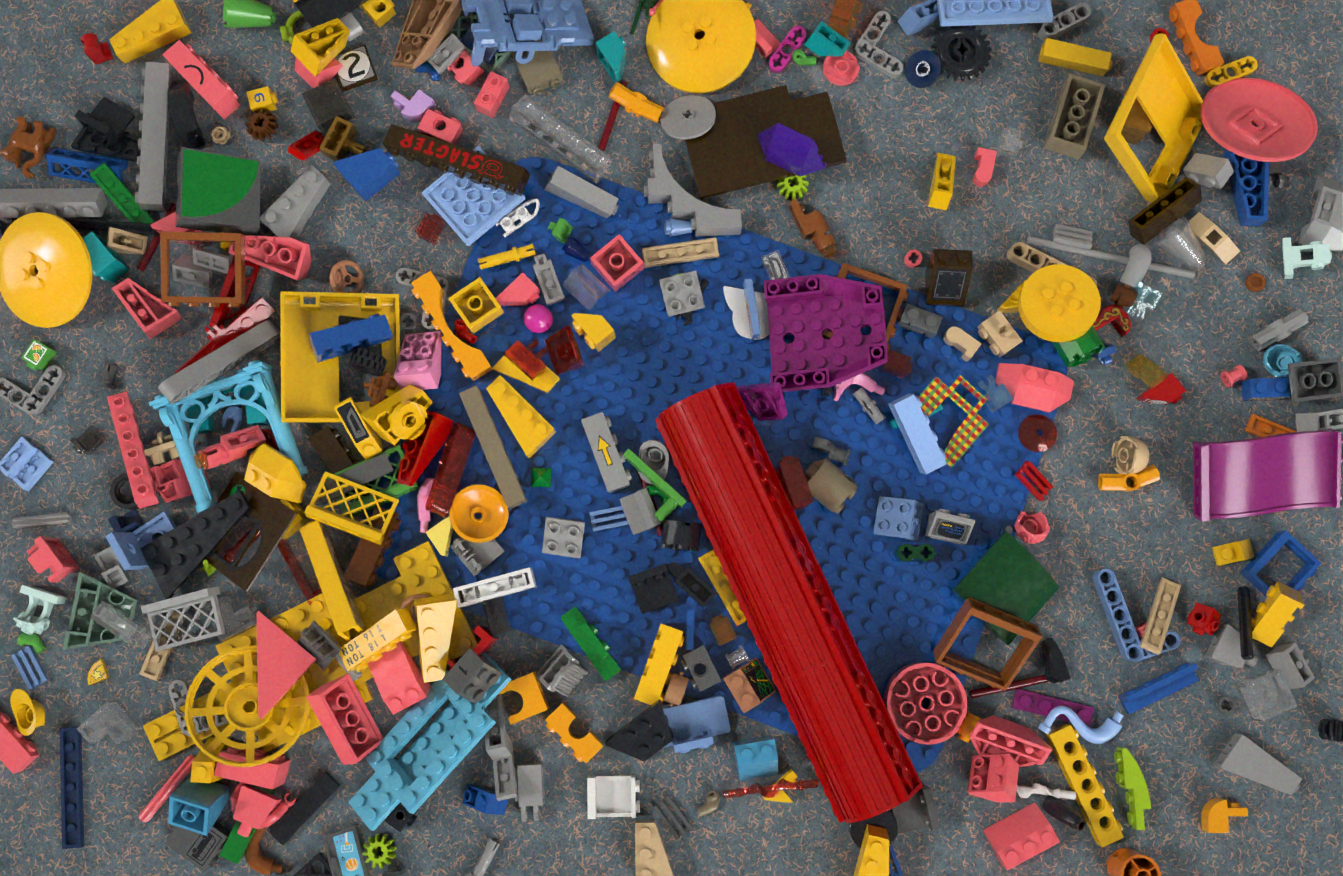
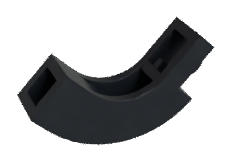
(182, 112)

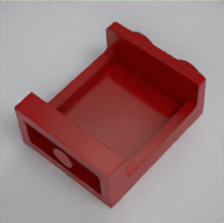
(483, 646)

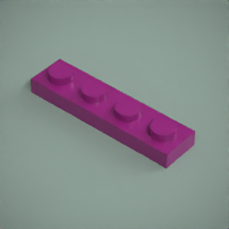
(1043, 705)

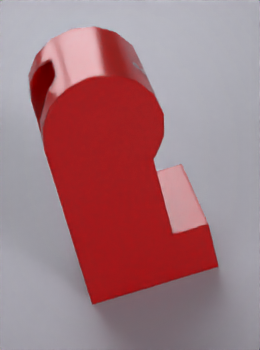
(95, 50)

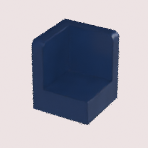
(126, 523)

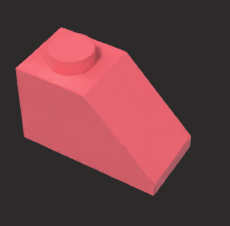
(519, 292)

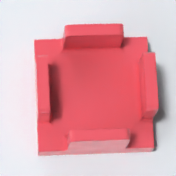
(51, 554)

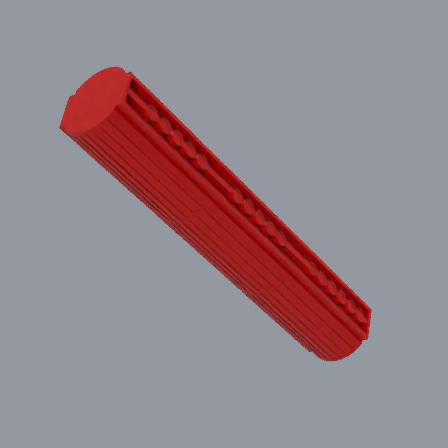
(788, 604)

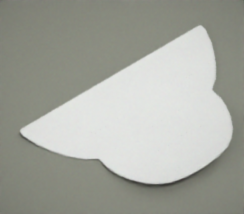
(736, 301)

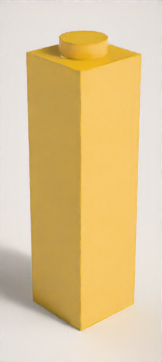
(1075, 57)

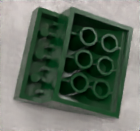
(1009, 581)

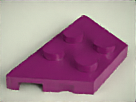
(764, 400)

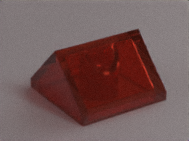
(564, 351)

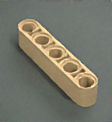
(1028, 252)

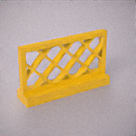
(341, 521)

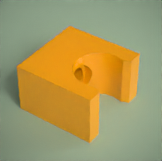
(532, 694)

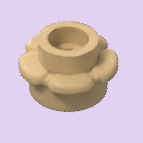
(217, 131)

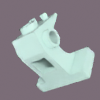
(1292, 256)
(37, 596)

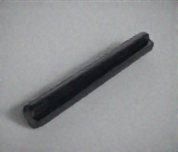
(1245, 623)

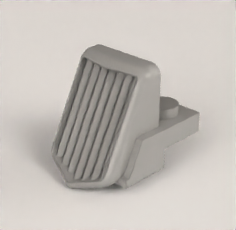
(562, 672)

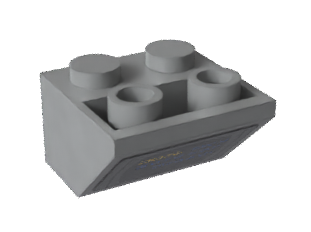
(949, 527)

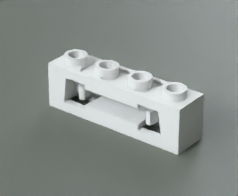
(495, 587)

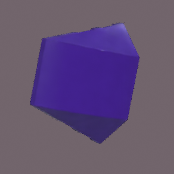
(790, 150)

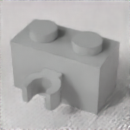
(1208, 170)
(1292, 664)

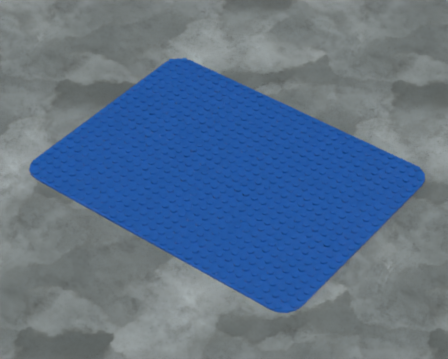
(653, 363)

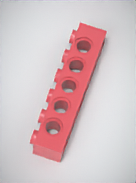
(133, 450)

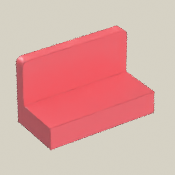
(765, 41)

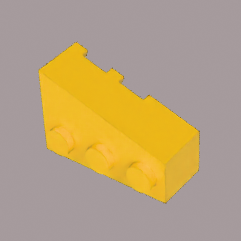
(320, 45)
(1275, 613)

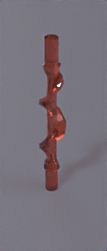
(770, 791)

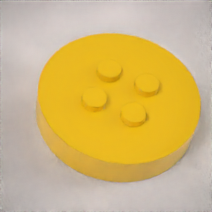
(1059, 303)

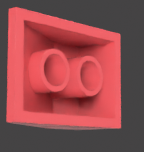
(399, 679)

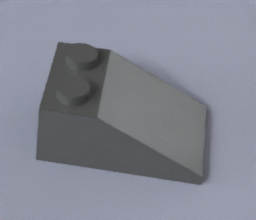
(1316, 379)

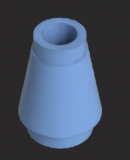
(677, 227)

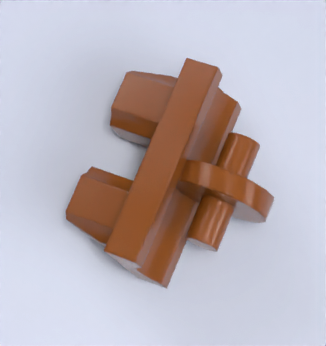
(378, 387)

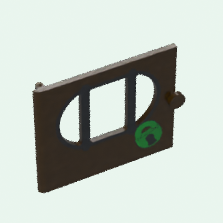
(269, 517)

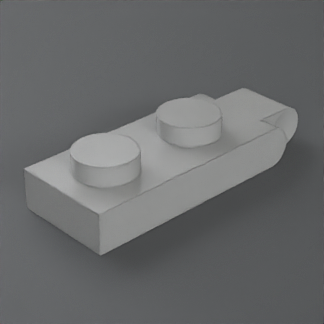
(548, 280)

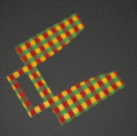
(969, 429)

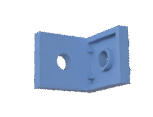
(128, 544)

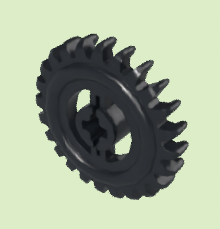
(957, 63)

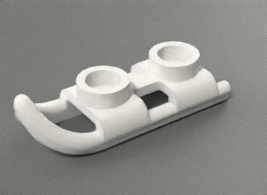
(521, 213)

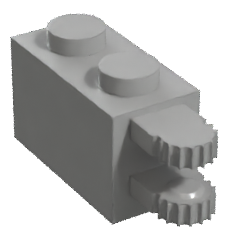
(530, 788)

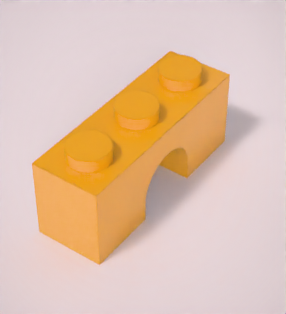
(584, 747)

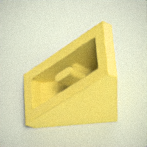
(441, 536)

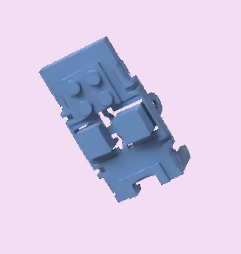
(552, 21)

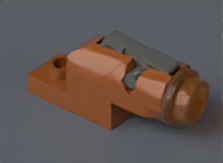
(816, 226)

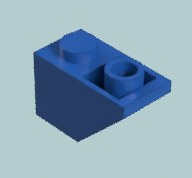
(483, 800)

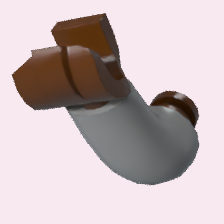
(1134, 272)

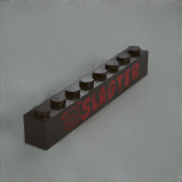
(456, 159)

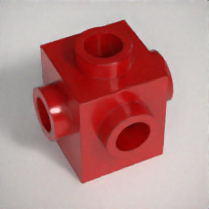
(1203, 619)

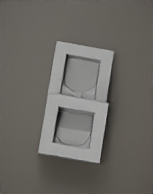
(112, 568)

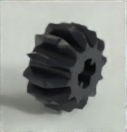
(1331, 730)

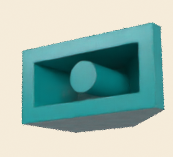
(827, 42)

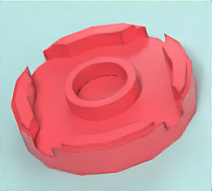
(841, 69)

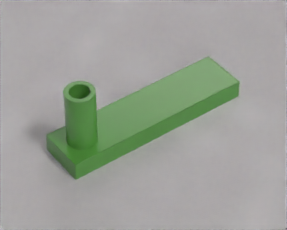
(674, 498)

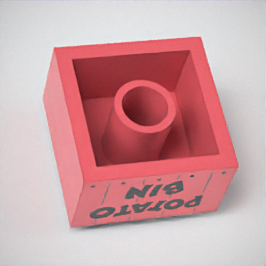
(617, 263)

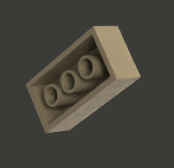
(1074, 116)

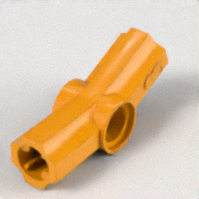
(636, 103)
(1117, 482)

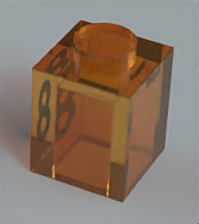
(722, 629)

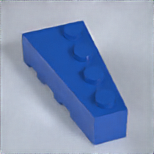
(345, 338)

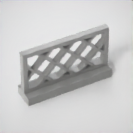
(185, 602)

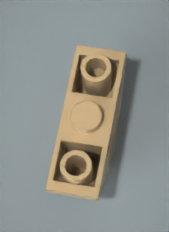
(1213, 238)

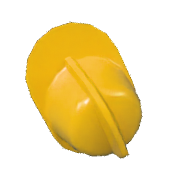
(27, 712)

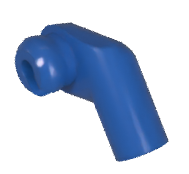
(428, 68)

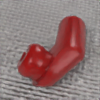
(463, 332)

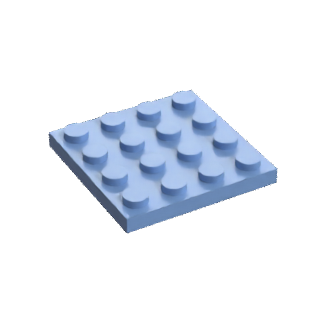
(469, 206)

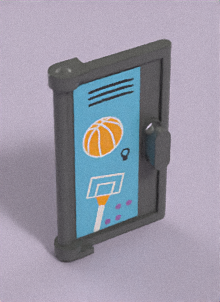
(348, 851)

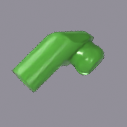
(802, 59)
(34, 640)

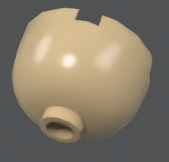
(1130, 451)

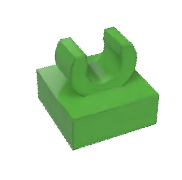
(561, 230)

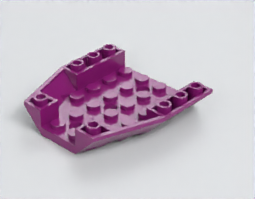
(808, 308)

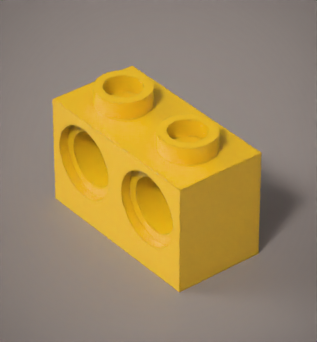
(372, 7)

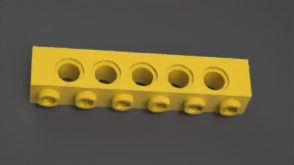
(1112, 829)

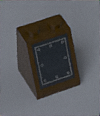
(948, 277)

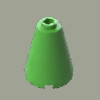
(247, 14)

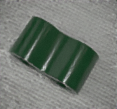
(914, 553)

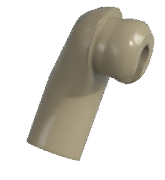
(711, 803)

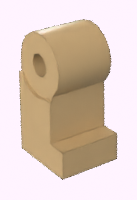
(962, 341)

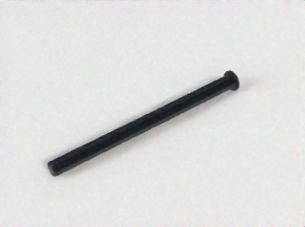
(103, 225)

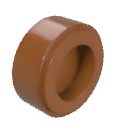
(1255, 282)

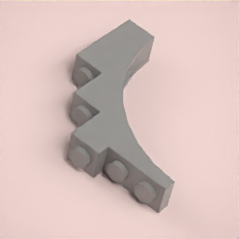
(705, 218)

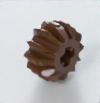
(269, 124)

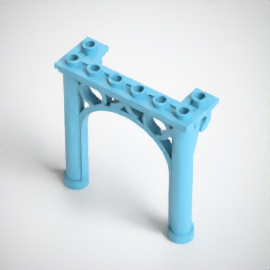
(186, 443)

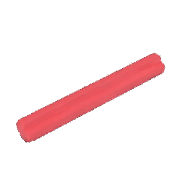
(167, 789)

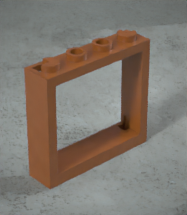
(239, 240)
(883, 281)
(1002, 680)

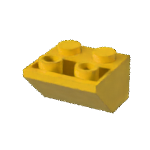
(595, 329)

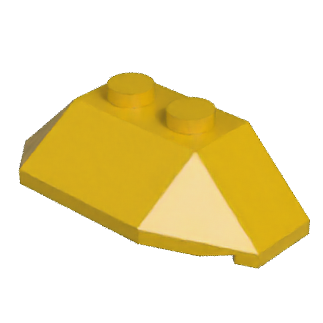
(275, 474)

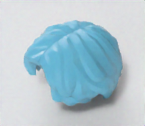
(1278, 357)

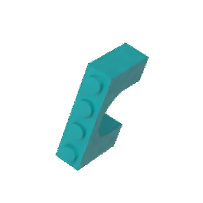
(254, 416)

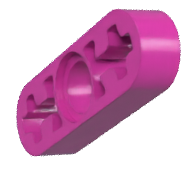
(775, 57)

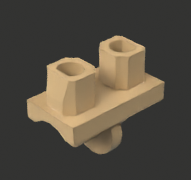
(157, 452)

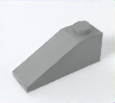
(1319, 420)

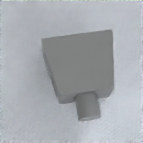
(1226, 648)

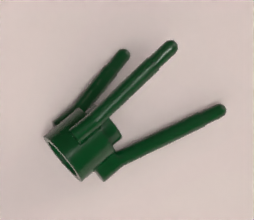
(647, 4)

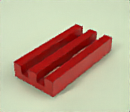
(1040, 480)

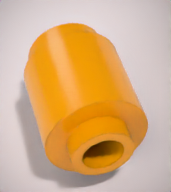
(967, 726)

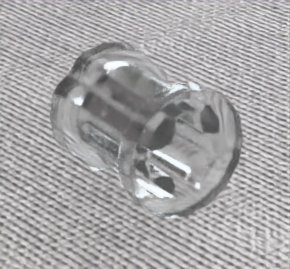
(737, 657)

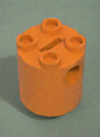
(1131, 863)

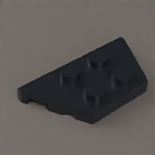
(643, 734)

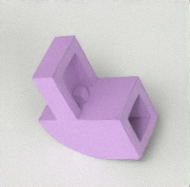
(415, 108)

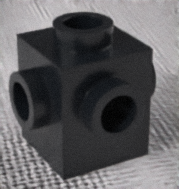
(398, 820)

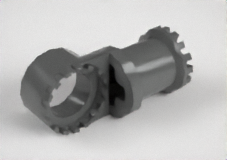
(834, 453)

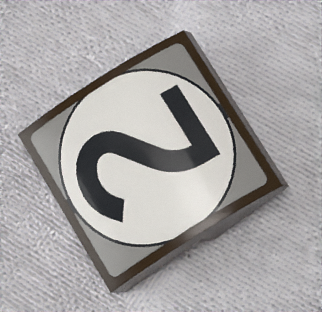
(356, 68)

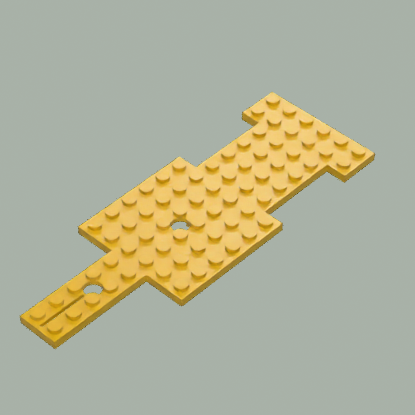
(419, 575)

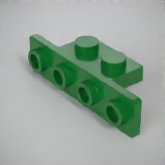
(590, 643)

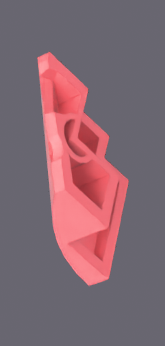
(172, 481)

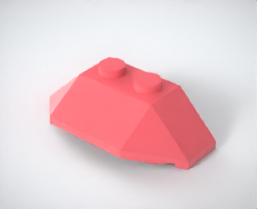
(1034, 386)
(1001, 736)

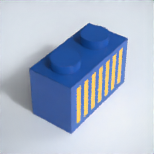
(1265, 389)

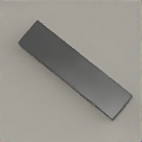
(360, 474)

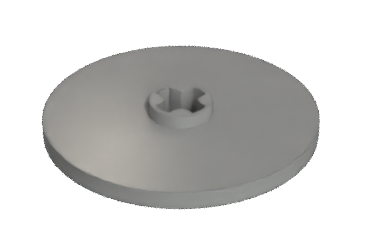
(688, 117)

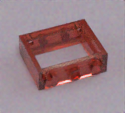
(794, 482)

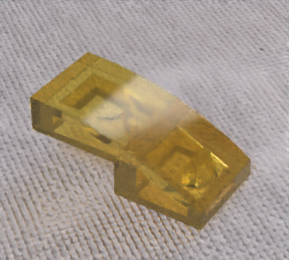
(1145, 369)

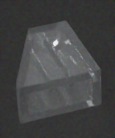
(122, 625)

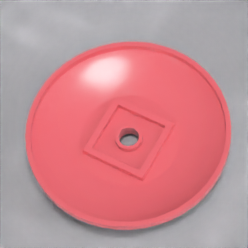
(1282, 117)

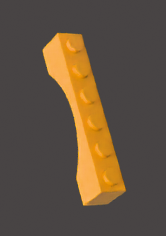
(431, 293)

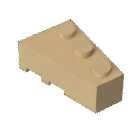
(650, 851)

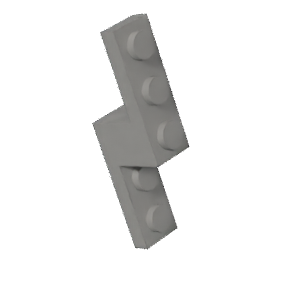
(500, 750)

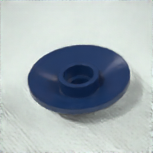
(915, 67)

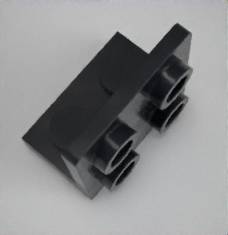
(106, 120)
(653, 588)

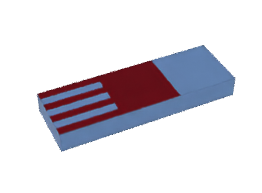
(751, 308)

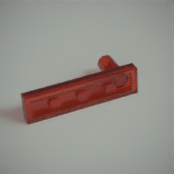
(297, 571)

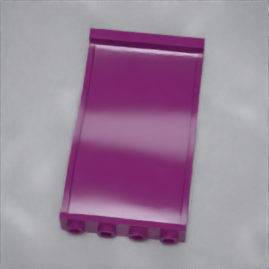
(1267, 474)

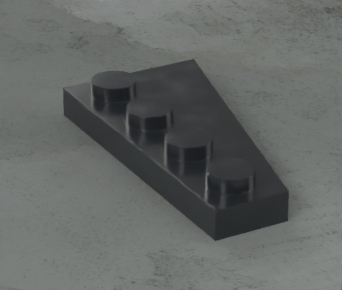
(124, 148)

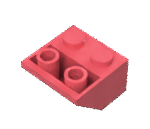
(994, 777)

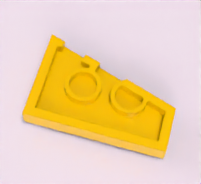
(544, 381)

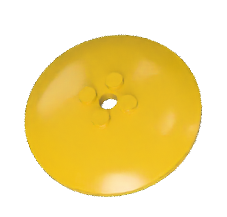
(704, 63)
(62, 266)

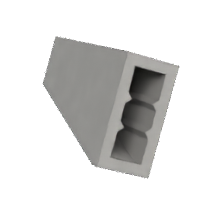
(582, 193)
(1253, 763)

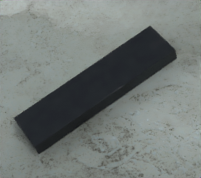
(304, 808)

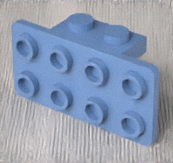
(697, 722)

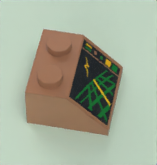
(749, 685)

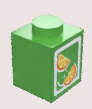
(38, 355)

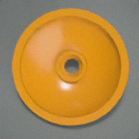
(480, 500)

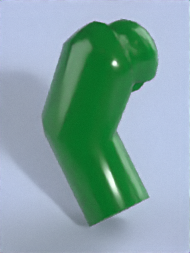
(653, 490)

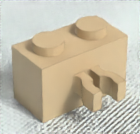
(999, 334)

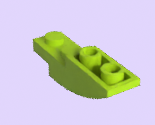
(1131, 778)

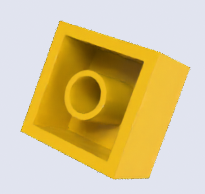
(476, 305)

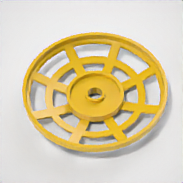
(235, 714)

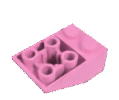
(419, 361)

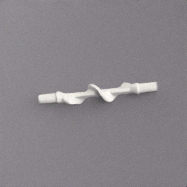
(1025, 792)

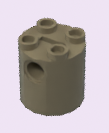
(829, 485)

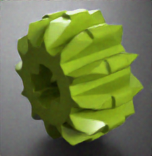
(796, 190)
(372, 852)

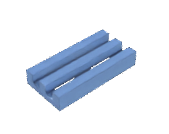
(605, 511)
(16, 658)

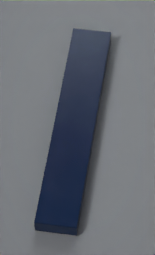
(71, 788)

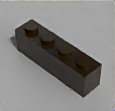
(1165, 210)
(333, 452)

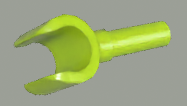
(209, 569)

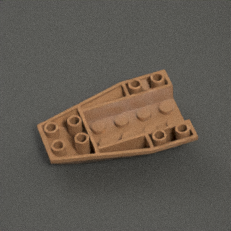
(425, 30)

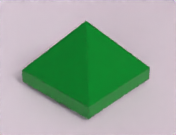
(541, 477)

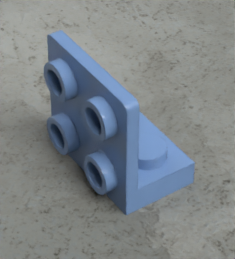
(898, 518)

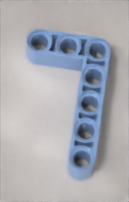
(1125, 621)

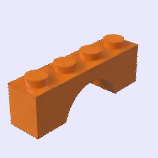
(1202, 56)

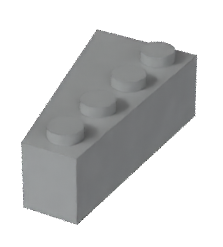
(296, 205)

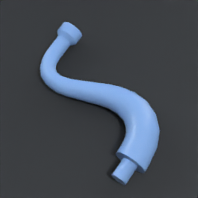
(1094, 735)

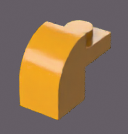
(1216, 812)

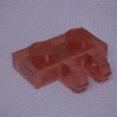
(525, 359)

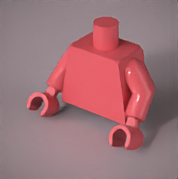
(256, 808)

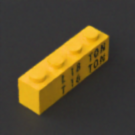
(377, 639)

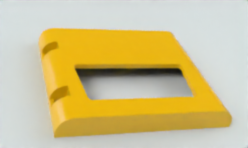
(1172, 107)
(311, 387)

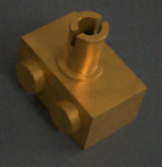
(340, 140)

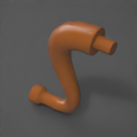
(256, 860)

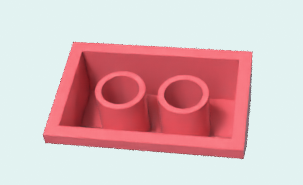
(1021, 836)

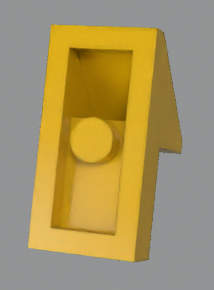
(1233, 552)
(782, 796)

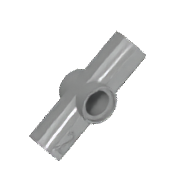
(1279, 330)

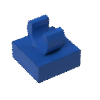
(1104, 356)

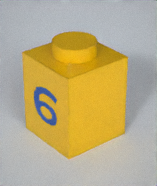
(263, 99)

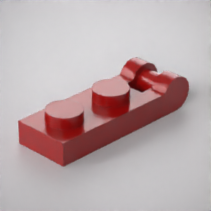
(306, 146)

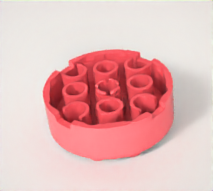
(946, 705)

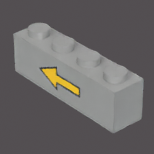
(606, 453)

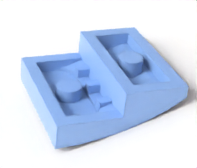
(25, 464)

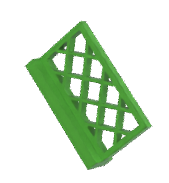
(396, 490)

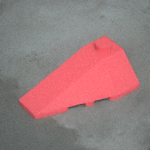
(278, 254)

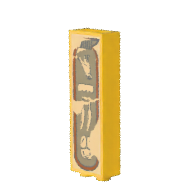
(332, 581)

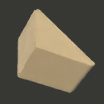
(126, 242)

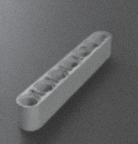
(219, 362)

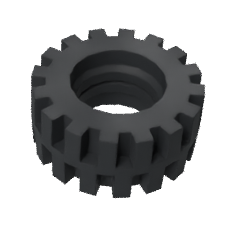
(367, 362)

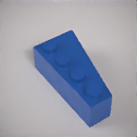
(1249, 189)

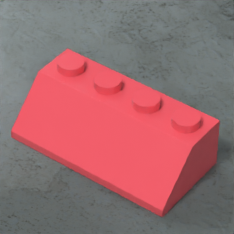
(345, 719)

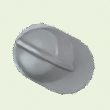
(656, 457)

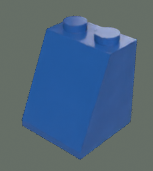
(368, 171)

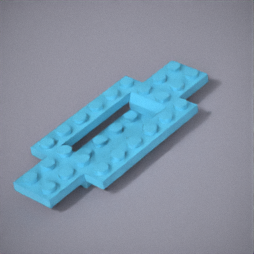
(430, 757)

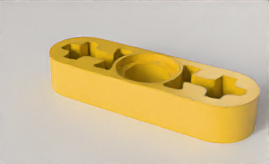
(1235, 65)

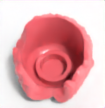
(1032, 527)

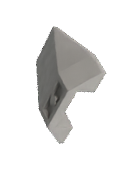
(1327, 216)

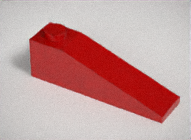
(423, 448)

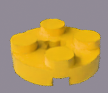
(399, 416)

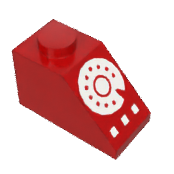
(1165, 392)

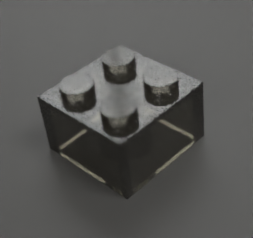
(326, 103)

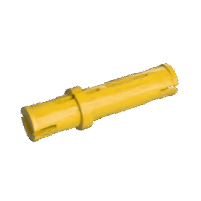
(507, 256)

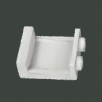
(612, 796)

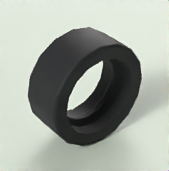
(115, 493)

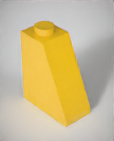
(204, 767)

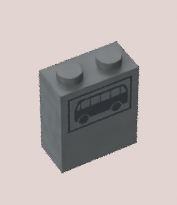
(198, 848)

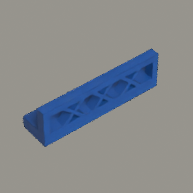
(82, 161)
(1159, 687)

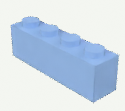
(917, 433)

